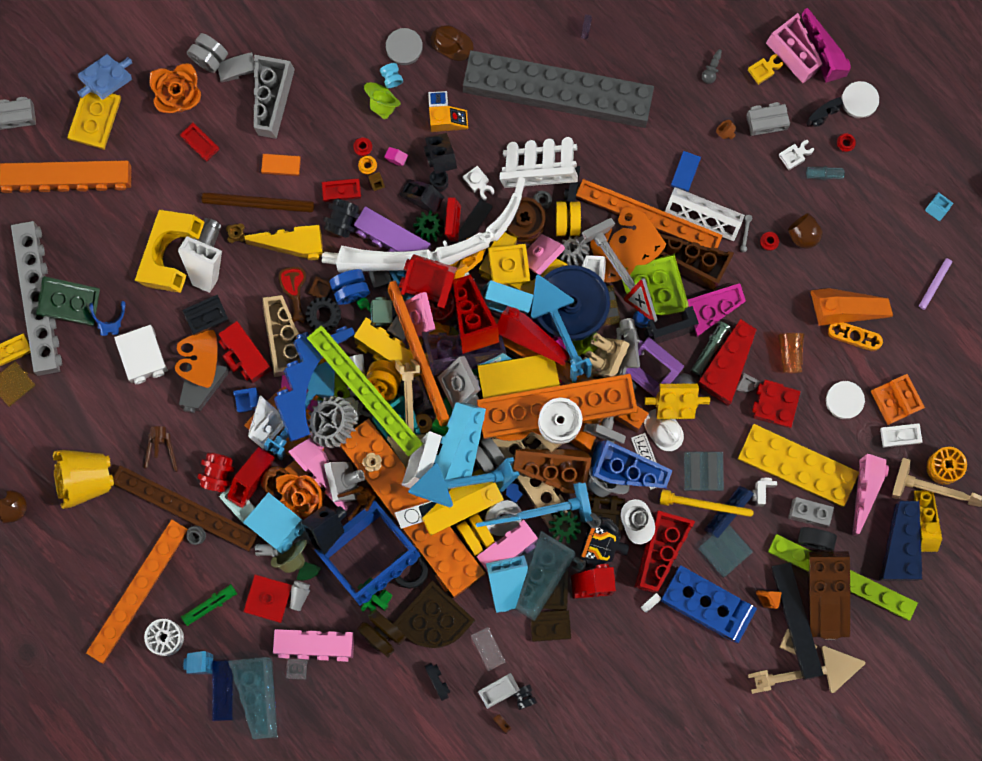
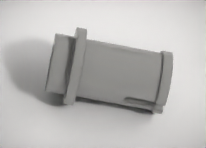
(266, 550)

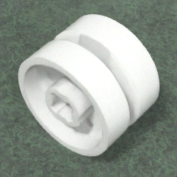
(156, 631)

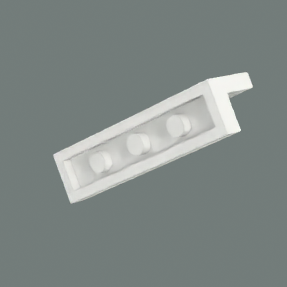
(707, 208)

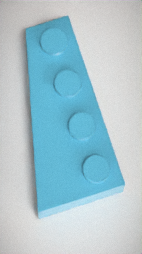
(461, 441)

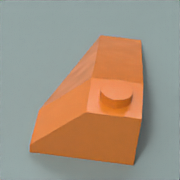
(842, 306)

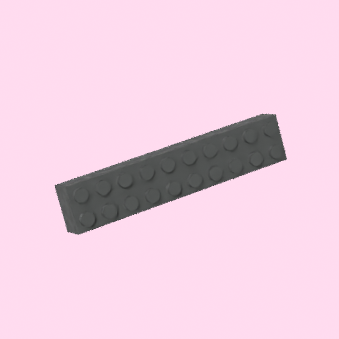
(558, 89)

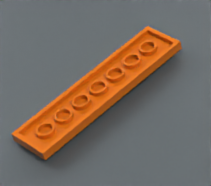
(521, 410)

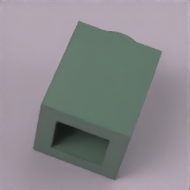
(381, 312)

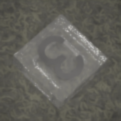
(296, 669)

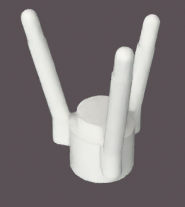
(625, 326)

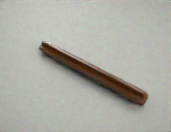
(257, 202)

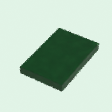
(67, 301)

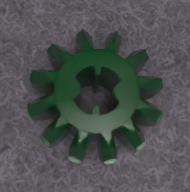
(433, 221)
(571, 530)

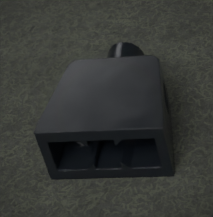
(324, 528)

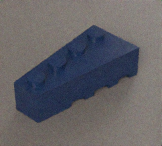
(903, 547)

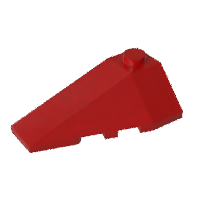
(523, 331)

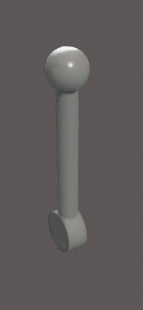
(748, 218)

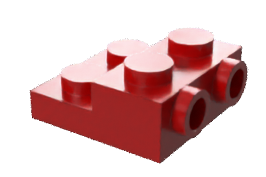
(776, 403)

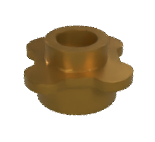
(231, 229)

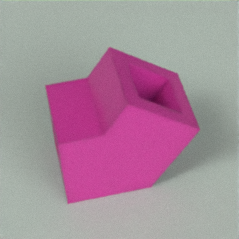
(396, 156)

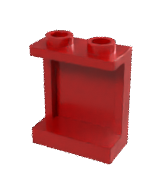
(428, 277)

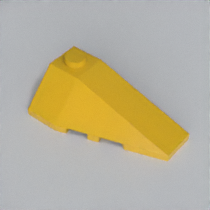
(302, 242)
(466, 503)

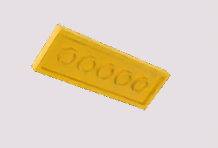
(798, 465)

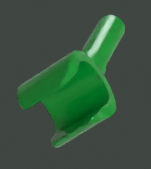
(363, 303)

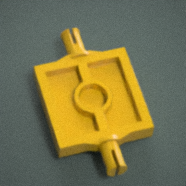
(676, 401)

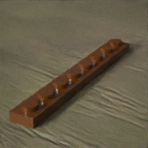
(184, 508)

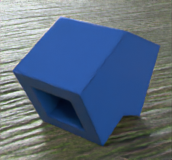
(513, 492)

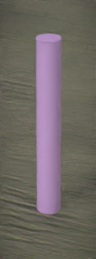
(935, 283)

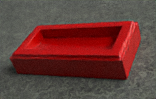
(199, 142)

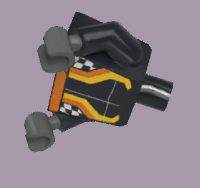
(600, 543)

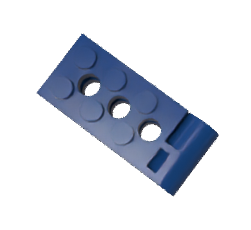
(737, 611)

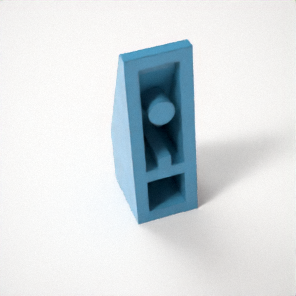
(198, 663)

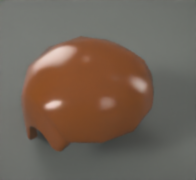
(268, 479)

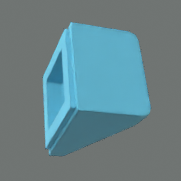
(939, 206)

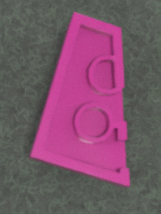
(716, 305)

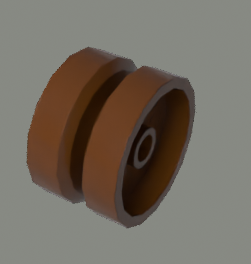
(533, 227)

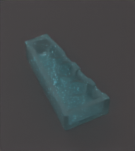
(544, 573)
(257, 695)

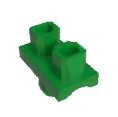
(382, 600)

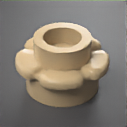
(372, 467)

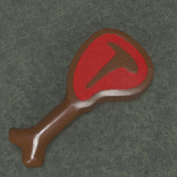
(291, 282)

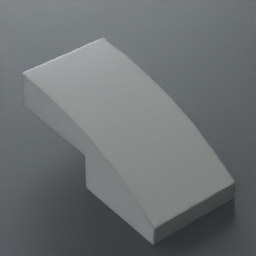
(236, 66)

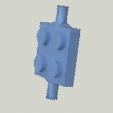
(104, 77)

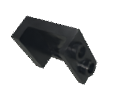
(675, 330)

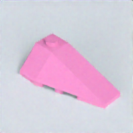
(312, 459)
(870, 479)

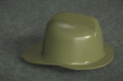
(291, 559)

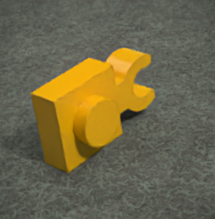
(763, 70)

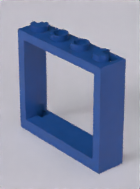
(352, 529)

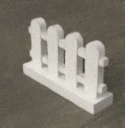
(539, 174)

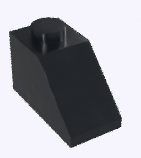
(422, 195)

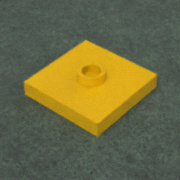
(509, 264)

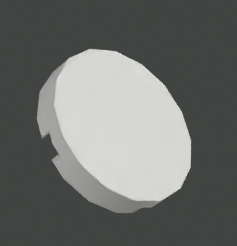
(860, 99)
(845, 400)

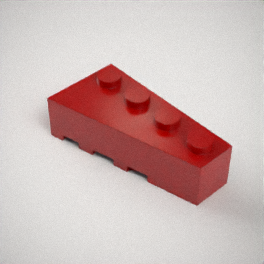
(474, 318)
(726, 368)
(662, 550)

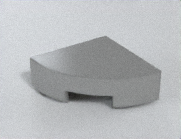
(747, 384)

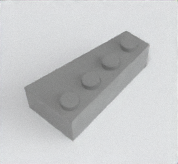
(271, 91)

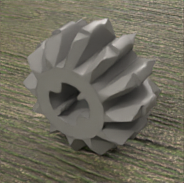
(579, 254)

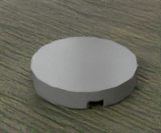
(404, 46)

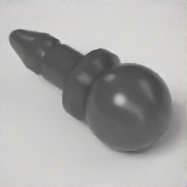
(709, 74)

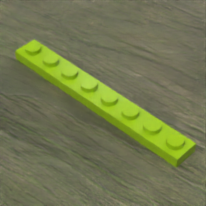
(364, 390)
(859, 584)

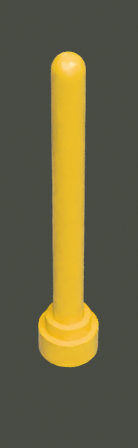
(670, 498)

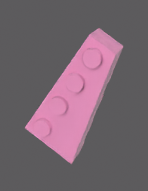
(313, 644)

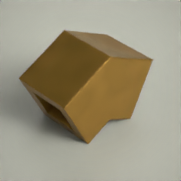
(376, 178)

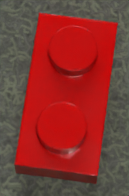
(341, 189)

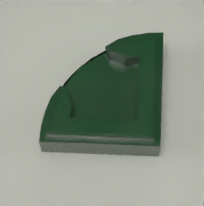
(308, 572)

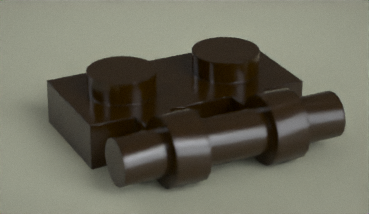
(613, 514)

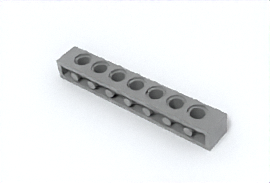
(22, 233)

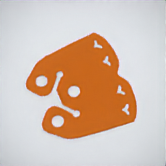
(638, 243)

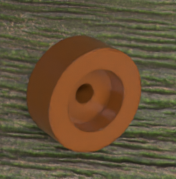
(726, 129)

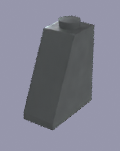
(194, 396)

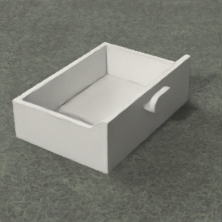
(422, 459)

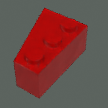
(594, 582)

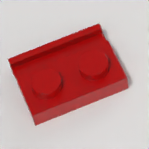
(452, 219)

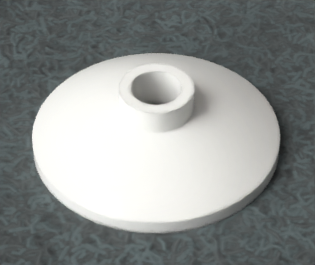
(504, 507)

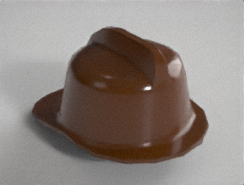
(452, 43)

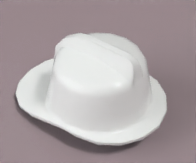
(664, 432)
(638, 521)

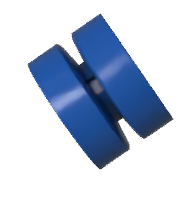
(349, 286)

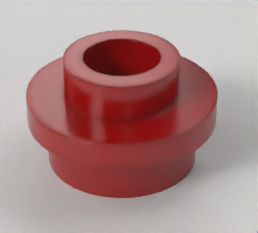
(846, 137)
(362, 152)
(767, 246)

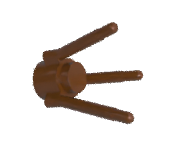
(157, 437)
(364, 497)

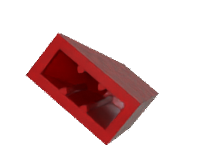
(249, 477)

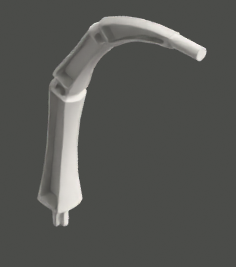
(367, 260)

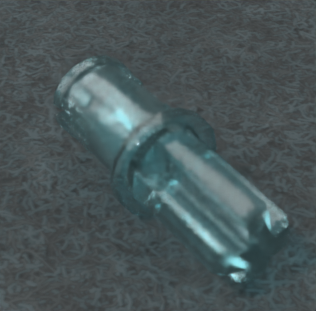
(825, 173)

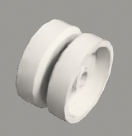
(557, 432)

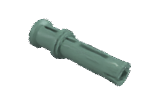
(715, 341)

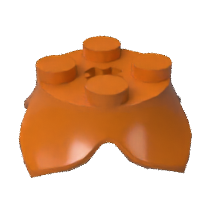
(165, 81)
(293, 487)

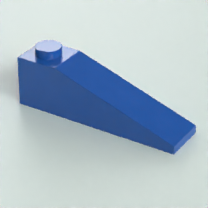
(623, 467)

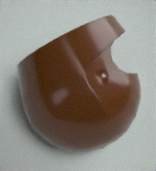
(805, 232)
(12, 507)

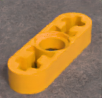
(867, 344)

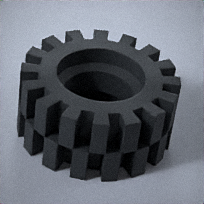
(323, 302)

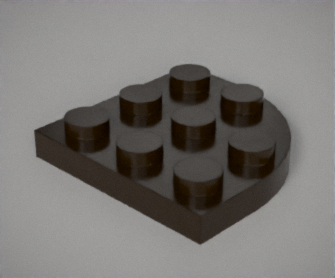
(434, 619)

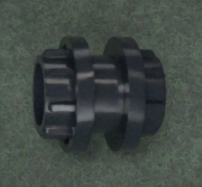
(341, 217)

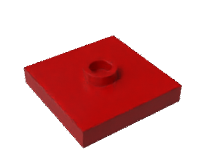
(267, 598)

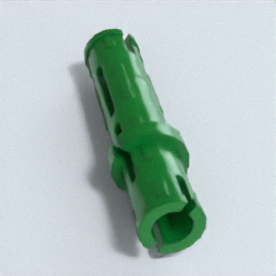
(189, 617)

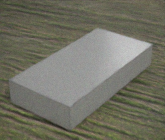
(499, 690)

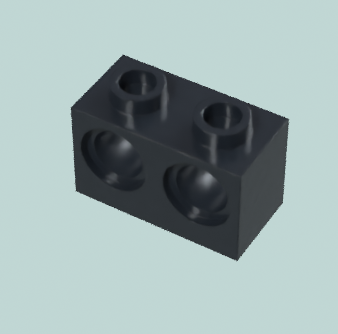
(440, 153)

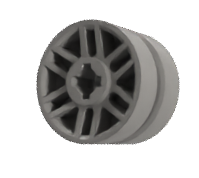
(207, 53)
(488, 455)

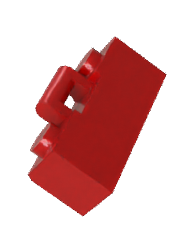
(250, 358)

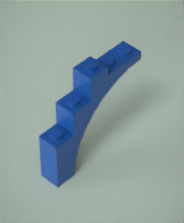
(292, 404)

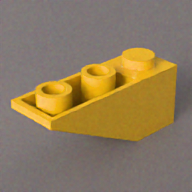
(929, 521)

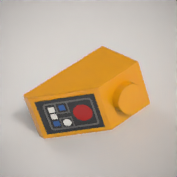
(447, 118)

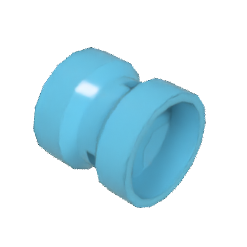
(391, 75)

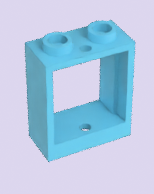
(500, 296)

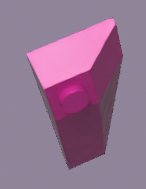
(833, 59)

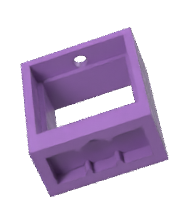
(664, 357)

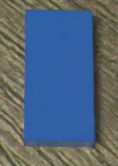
(685, 171)

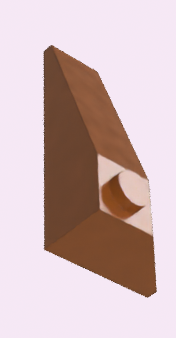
(554, 468)

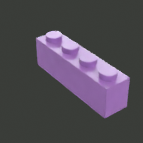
(387, 233)

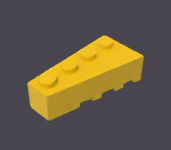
(378, 343)

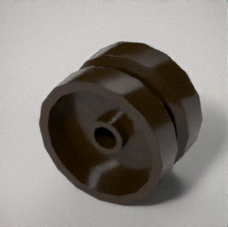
(381, 633)

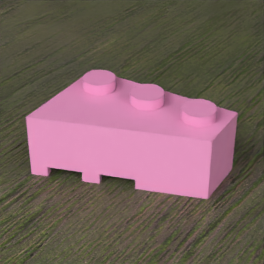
(795, 49)
(511, 545)

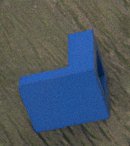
(246, 399)

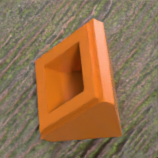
(769, 598)

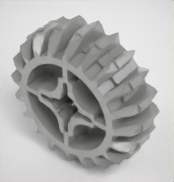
(341, 417)

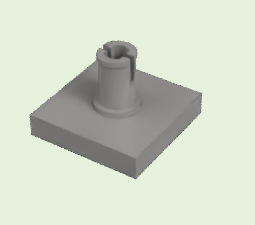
(459, 382)
(342, 479)

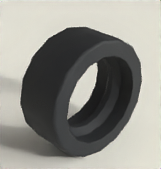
(817, 539)
(420, 580)

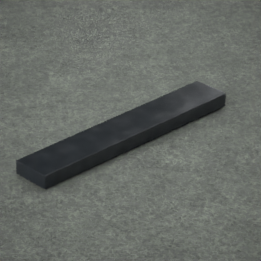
(797, 621)

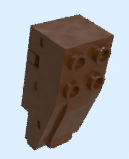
(829, 594)

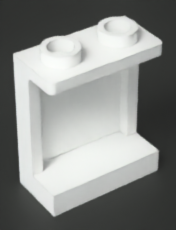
(141, 354)

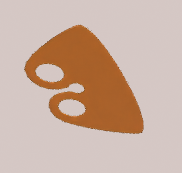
(205, 366)

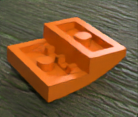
(897, 399)

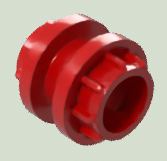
(216, 472)

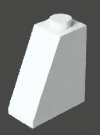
(201, 263)

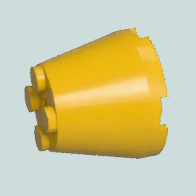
(81, 476)

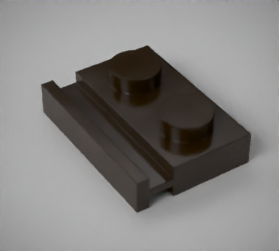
(551, 626)

